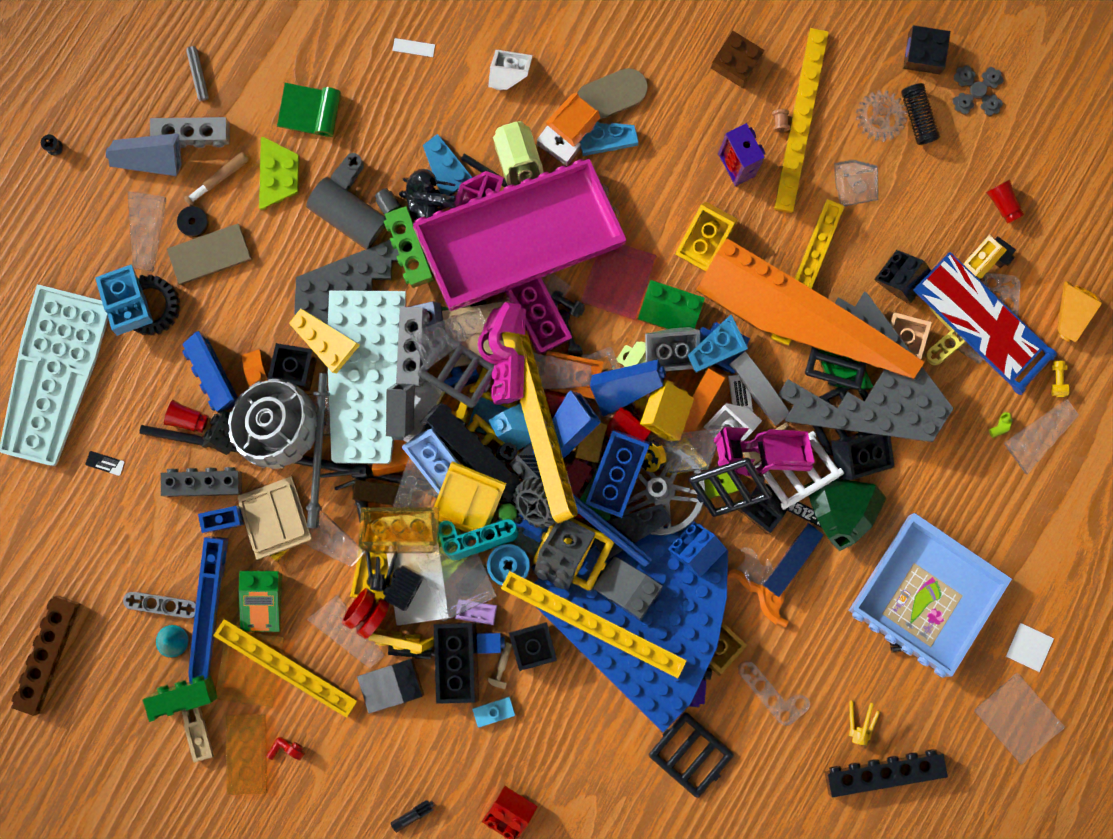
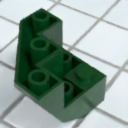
(846, 509)

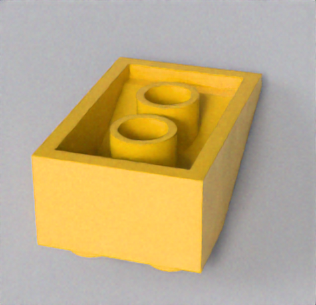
(706, 235)

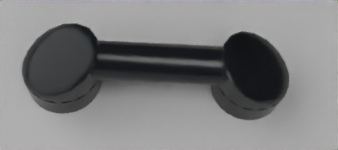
(574, 349)

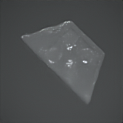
(690, 453)

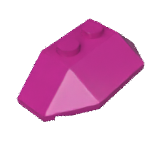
(478, 187)

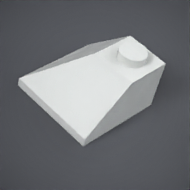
(508, 69)
(734, 416)

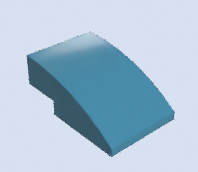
(123, 300)

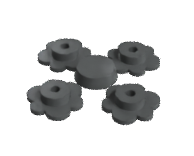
(978, 90)

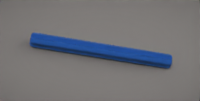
(612, 533)

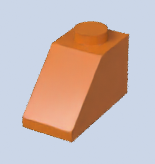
(254, 367)

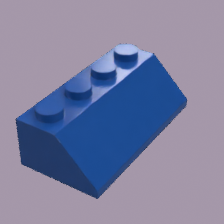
(210, 371)

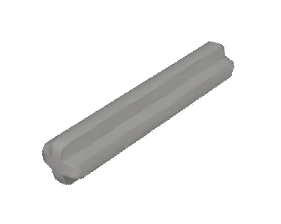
(197, 73)

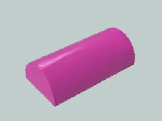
(542, 317)

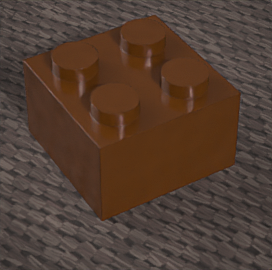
(737, 59)

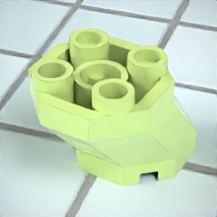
(517, 153)

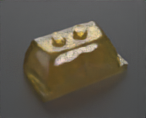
(399, 529)

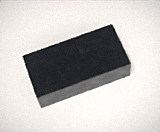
(456, 663)

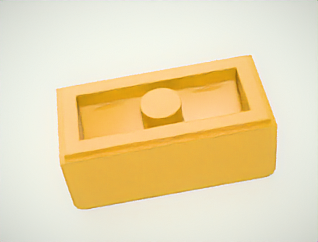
(985, 257)

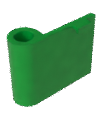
(309, 109)

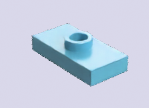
(493, 712)

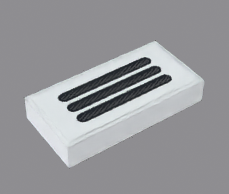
(739, 393)

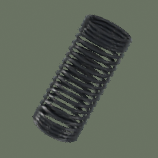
(912, 92)

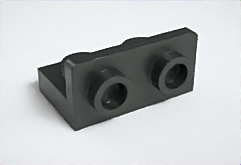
(218, 434)

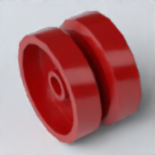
(365, 613)

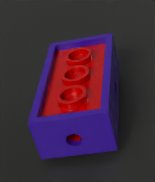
(741, 154)

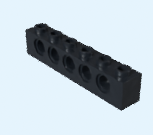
(935, 770)

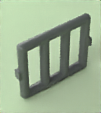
(456, 391)

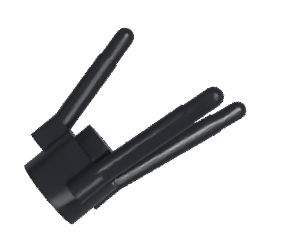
(359, 471)
(378, 581)

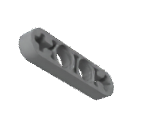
(161, 604)

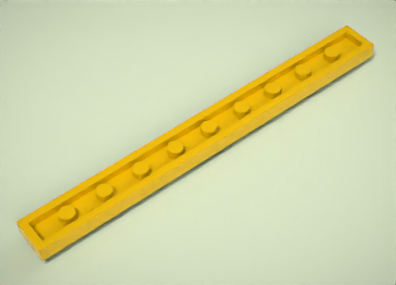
(801, 120)
(594, 624)

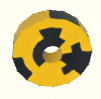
(655, 457)

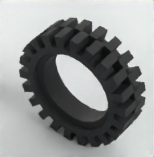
(171, 308)

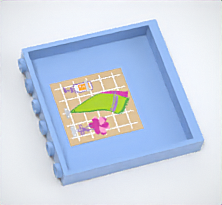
(930, 595)

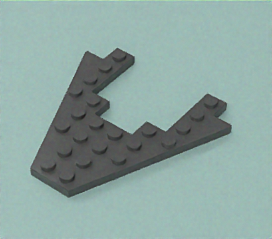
(346, 274)
(893, 408)

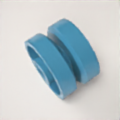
(507, 553)

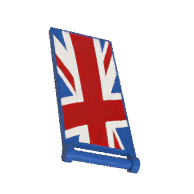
(983, 321)

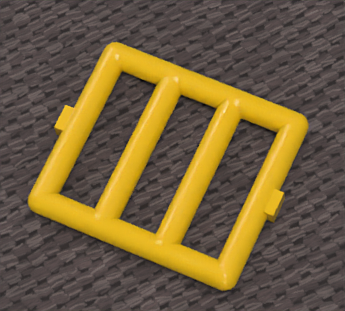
(600, 564)

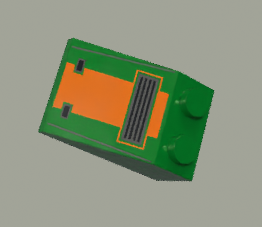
(260, 600)

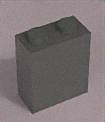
(400, 410)

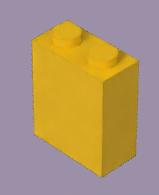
(667, 411)

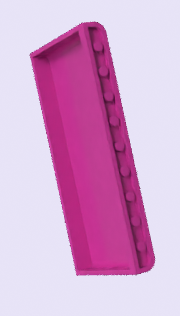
(519, 234)

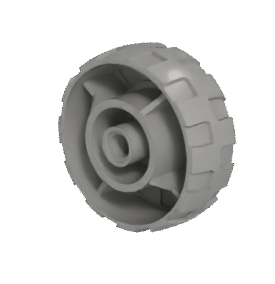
(273, 424)

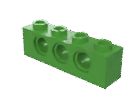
(422, 274)

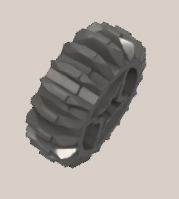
(533, 503)

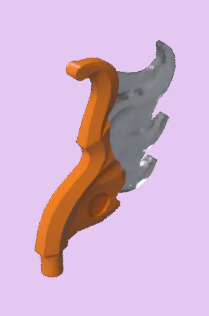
(752, 577)

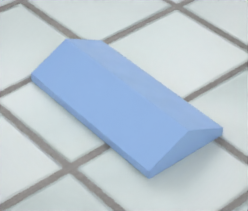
(430, 457)

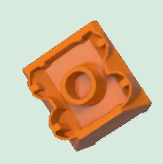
(573, 119)

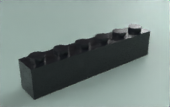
(468, 448)

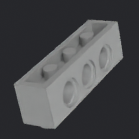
(219, 125)
(407, 317)

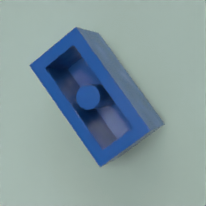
(221, 519)

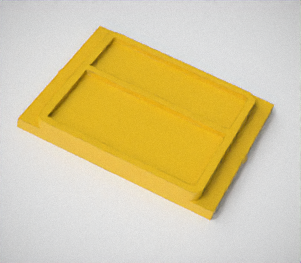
(468, 498)

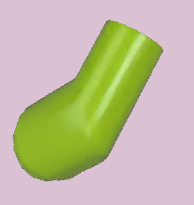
(1003, 425)

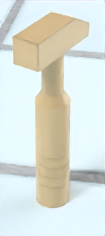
(501, 667)

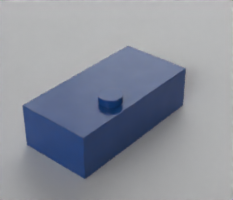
(617, 473)

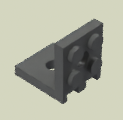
(559, 560)

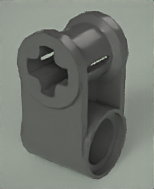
(346, 173)

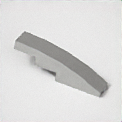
(760, 388)

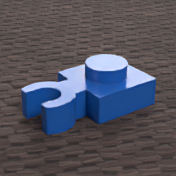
(530, 530)

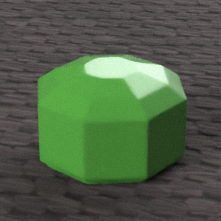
(507, 511)

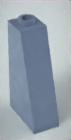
(147, 154)

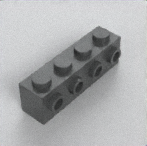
(201, 483)

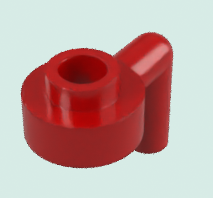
(294, 750)

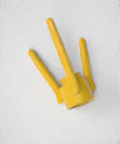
(862, 734)

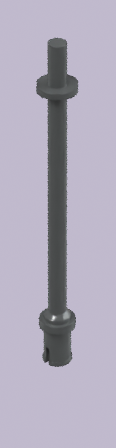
(314, 507)

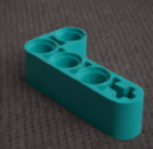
(479, 535)

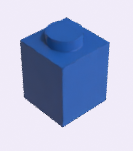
(490, 643)

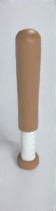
(232, 166)

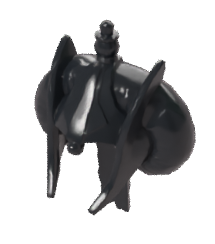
(423, 197)

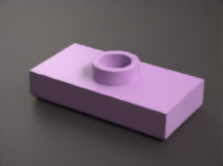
(482, 614)

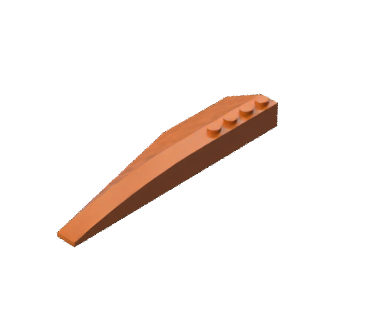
(795, 311)

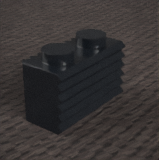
(403, 588)

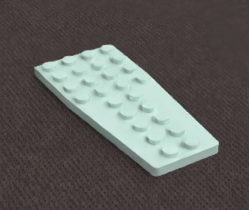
(51, 373)
(361, 385)

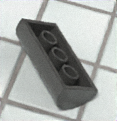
(346, 212)

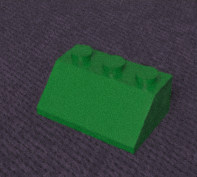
(670, 307)

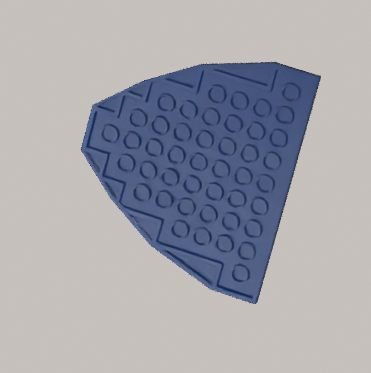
(680, 620)

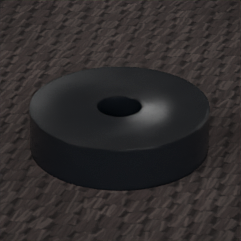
(186, 216)

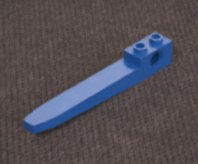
(207, 602)

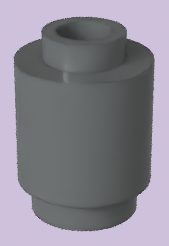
(387, 201)

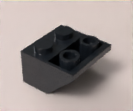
(902, 275)
(766, 513)

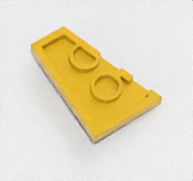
(398, 641)

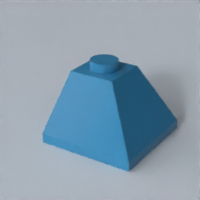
(511, 427)

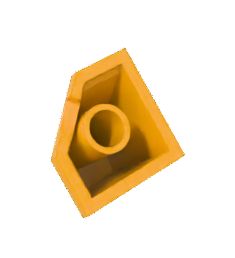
(1076, 311)

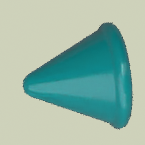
(172, 641)

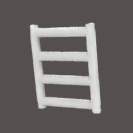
(804, 492)

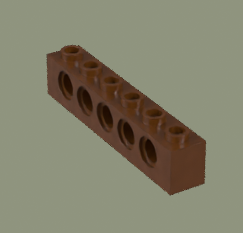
(21, 699)

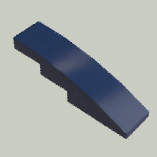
(793, 560)

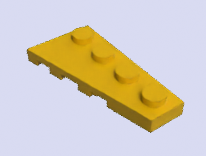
(324, 340)

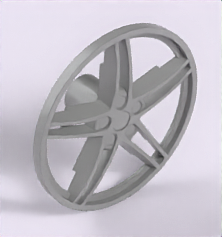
(662, 490)

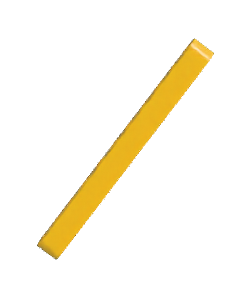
(543, 433)

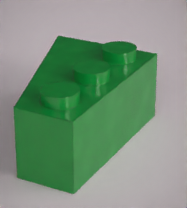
(180, 697)

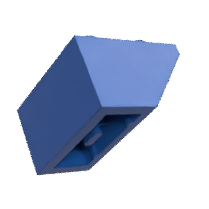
(697, 549)

